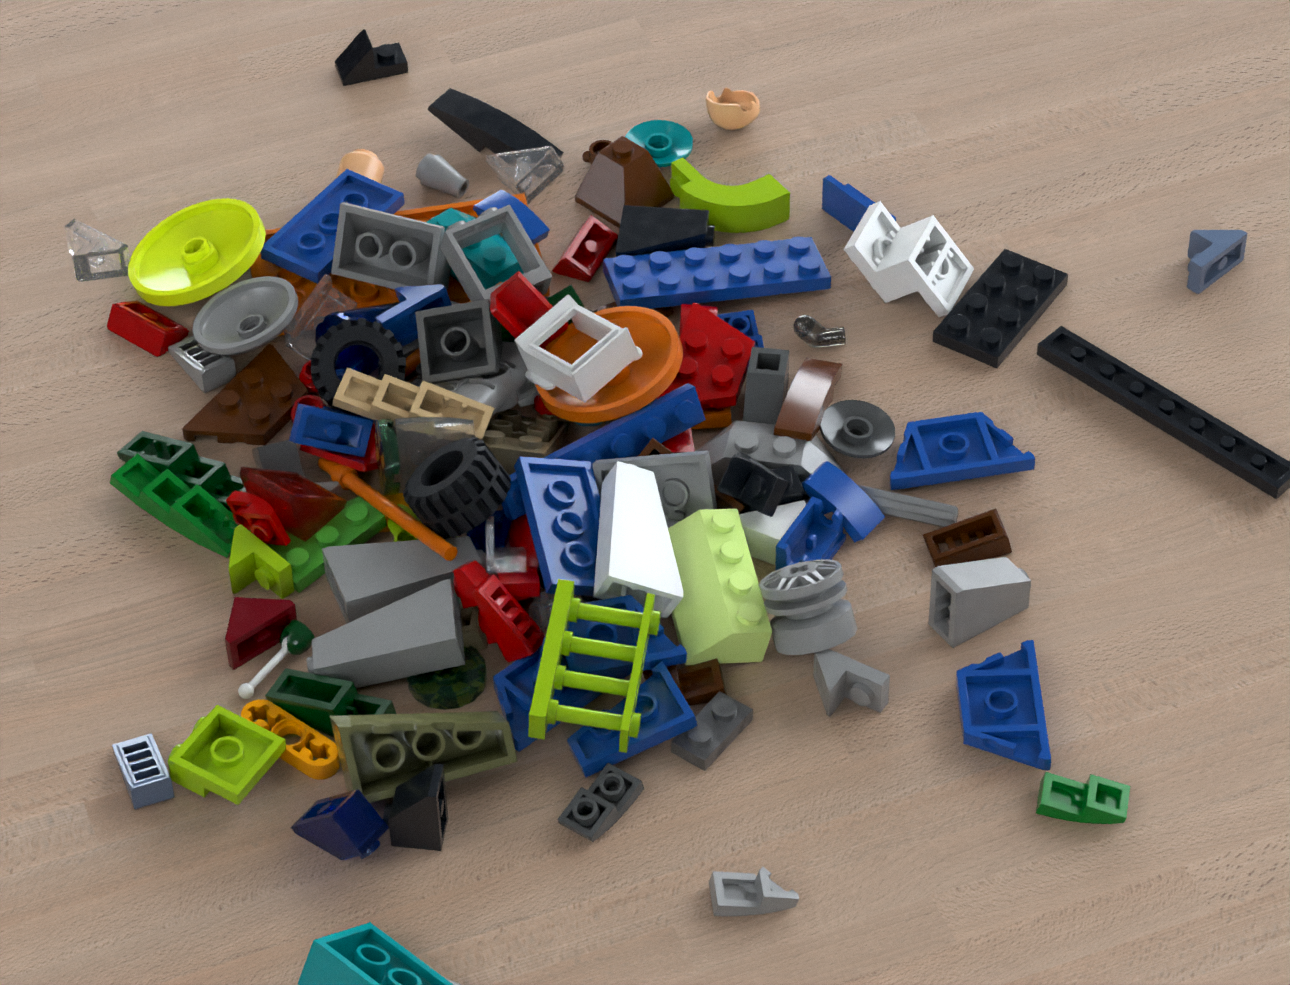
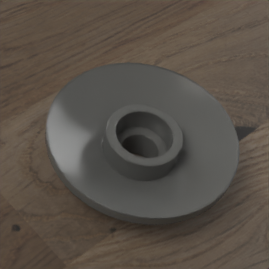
(857, 429)

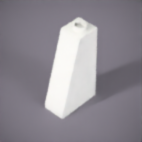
(635, 541)

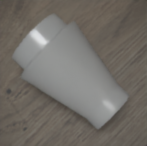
(440, 175)

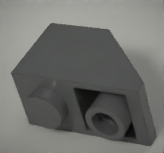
(766, 384)

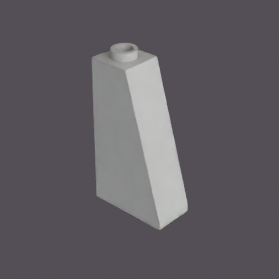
(382, 573)
(394, 641)

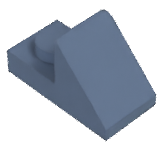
(1213, 255)

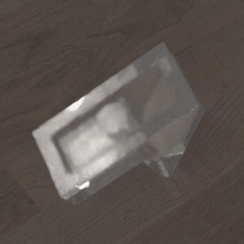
(95, 253)

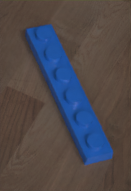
(624, 436)

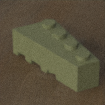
(392, 748)

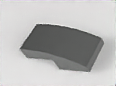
(603, 804)

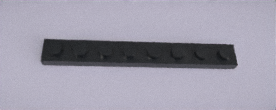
(1167, 411)

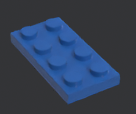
(308, 239)
(562, 519)

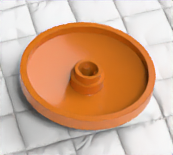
(632, 387)

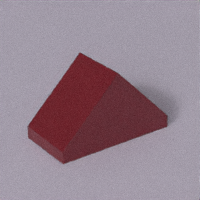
(255, 627)

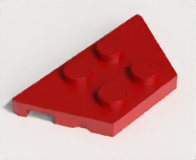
(713, 359)

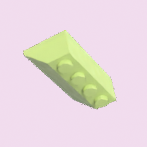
(721, 598)

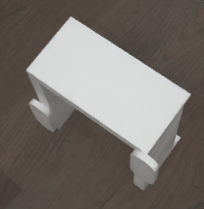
(594, 368)

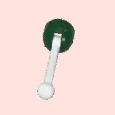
(294, 639)

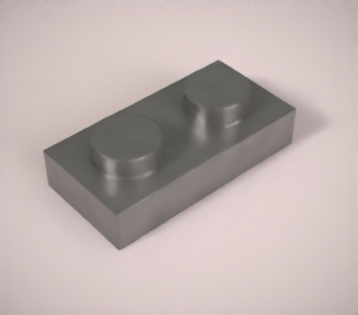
(716, 729)

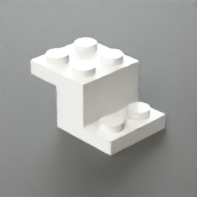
(909, 259)

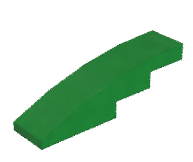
(176, 505)

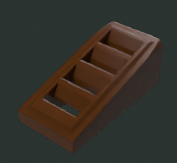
(976, 526)

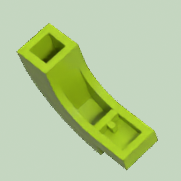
(731, 208)

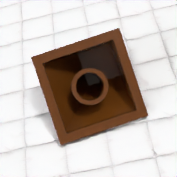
(621, 177)

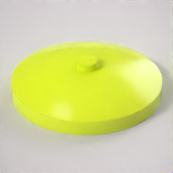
(196, 252)

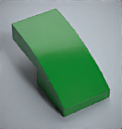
(1089, 802)

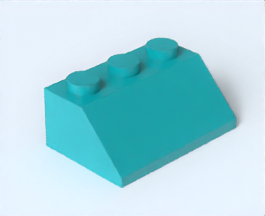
(489, 258)
(365, 958)

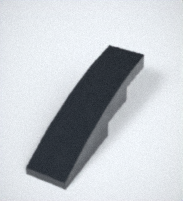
(485, 125)

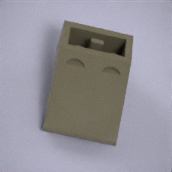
(516, 435)

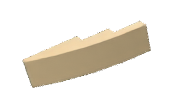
(399, 399)

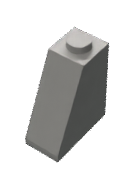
(975, 597)

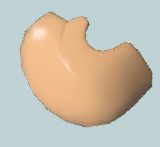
(732, 108)

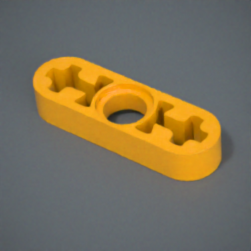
(296, 754)

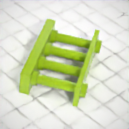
(561, 642)

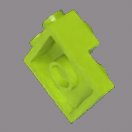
(224, 755)

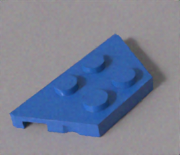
(955, 451)
(659, 647)
(515, 697)
(1004, 707)

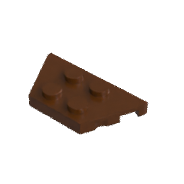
(251, 404)

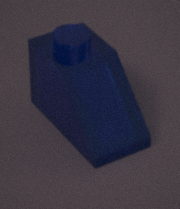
(342, 825)

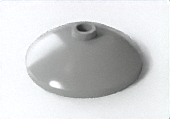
(245, 316)

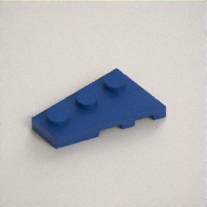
(662, 717)

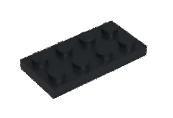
(1000, 308)

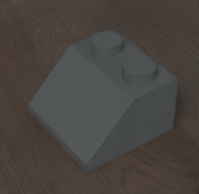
(459, 342)

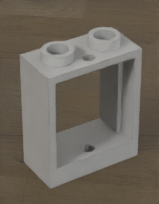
(486, 225)

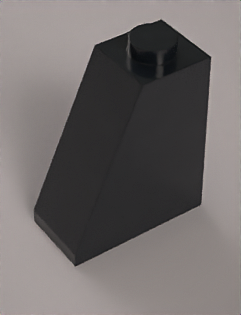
(663, 229)

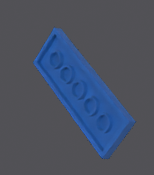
(717, 273)

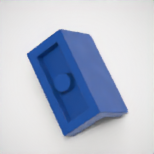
(844, 202)

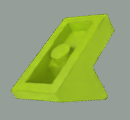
(257, 561)

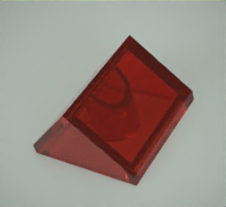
(298, 502)

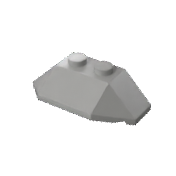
(767, 449)

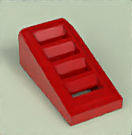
(507, 620)

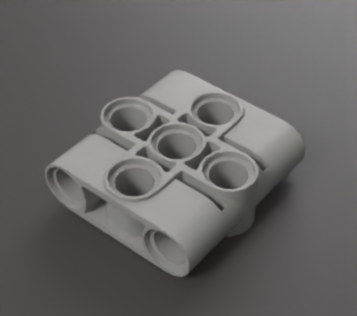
(495, 389)

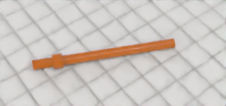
(349, 480)

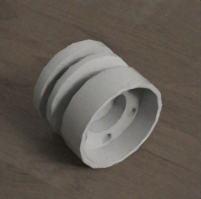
(808, 607)

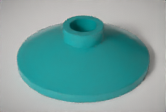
(663, 140)

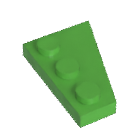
(351, 526)

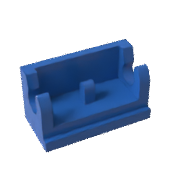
(810, 536)

